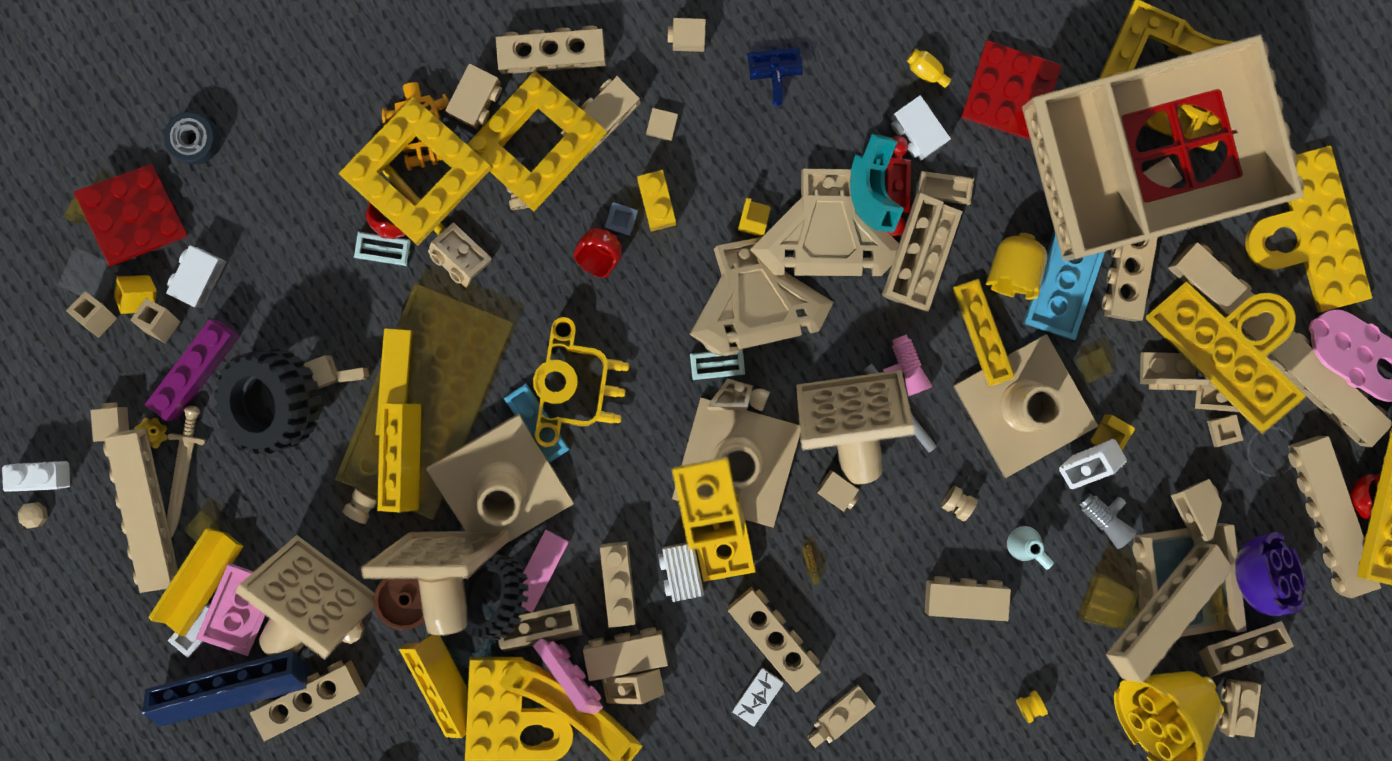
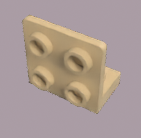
(1168, 369)

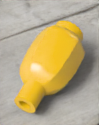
(927, 67)

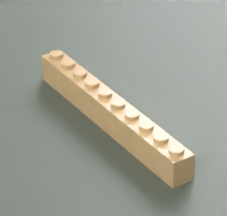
(1294, 358)

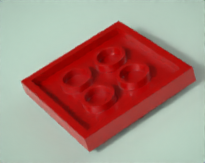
(1004, 84)
(130, 214)

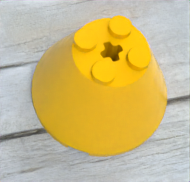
(1170, 714)

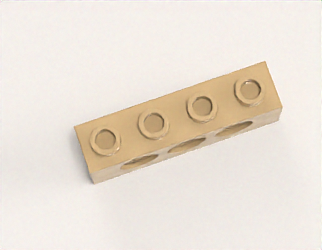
(591, 56)
(1137, 281)
(795, 674)
(270, 720)

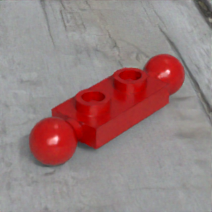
(899, 180)

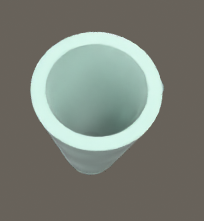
(1020, 542)

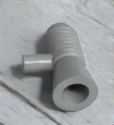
(1107, 520)

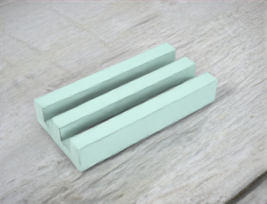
(404, 252)
(740, 361)

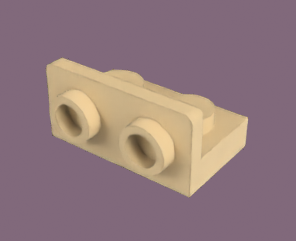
(458, 255)
(1240, 708)

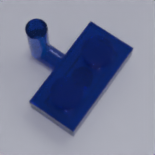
(775, 65)

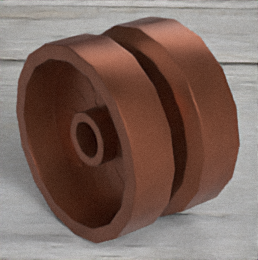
(392, 606)

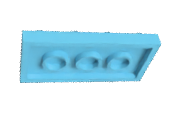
(1063, 292)

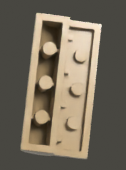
(922, 252)

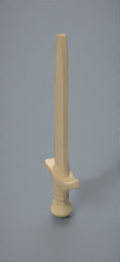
(182, 466)

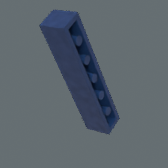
(225, 688)

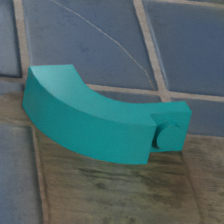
(868, 185)

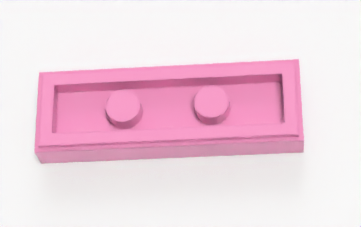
(542, 567)

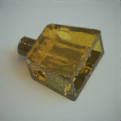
(1108, 603)

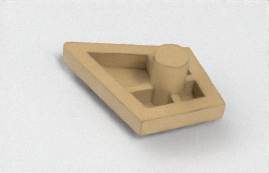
(731, 396)

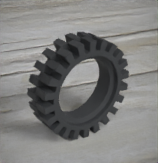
(510, 601)

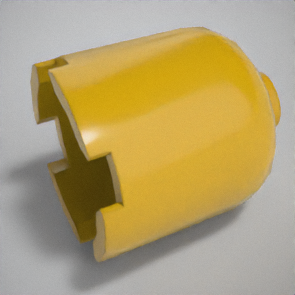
(1018, 266)

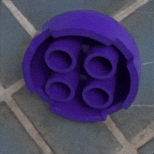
(1270, 575)

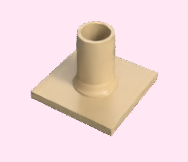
(1028, 413)
(855, 417)
(757, 453)
(501, 481)
(439, 564)
(305, 599)

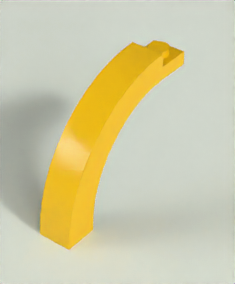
(600, 728)

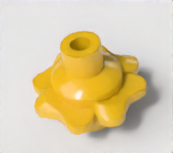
(154, 430)

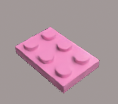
(230, 618)
(569, 676)

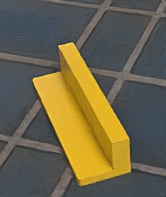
(399, 457)
(196, 581)
(439, 683)

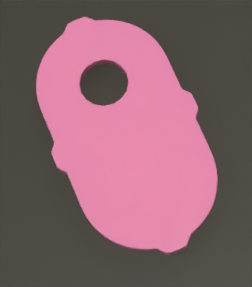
(1352, 351)

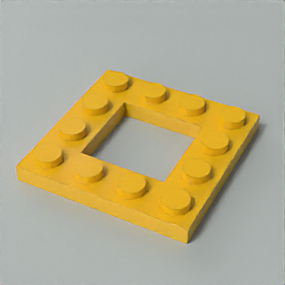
(411, 122)
(581, 137)

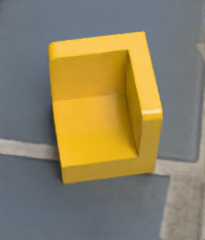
(754, 218)
(132, 291)
(1112, 428)

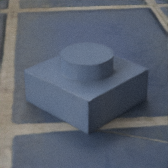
(621, 219)

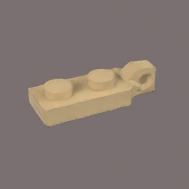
(841, 716)

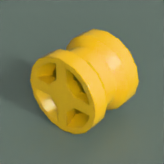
(1031, 706)

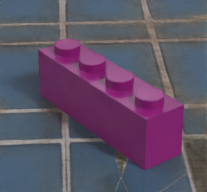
(192, 370)

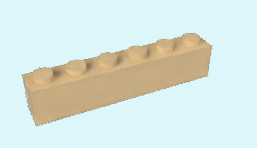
(141, 509)
(1332, 513)
(1169, 612)

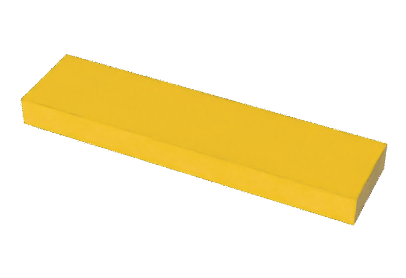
(983, 332)
(394, 369)

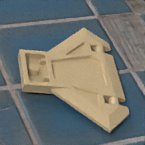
(825, 232)
(756, 303)

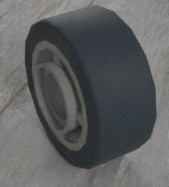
(178, 132)

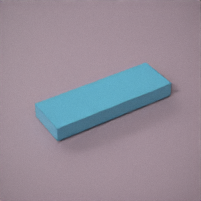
(525, 403)

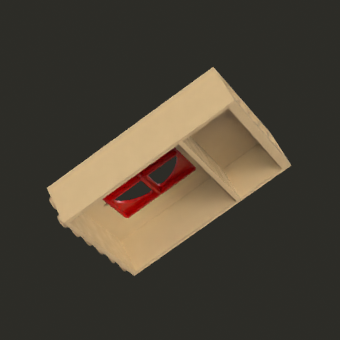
(1095, 173)

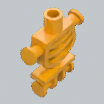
(412, 90)

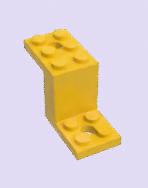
(714, 519)

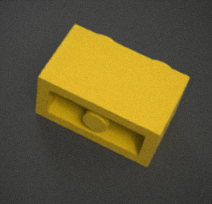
(656, 200)

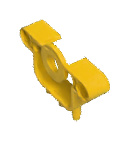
(571, 383)

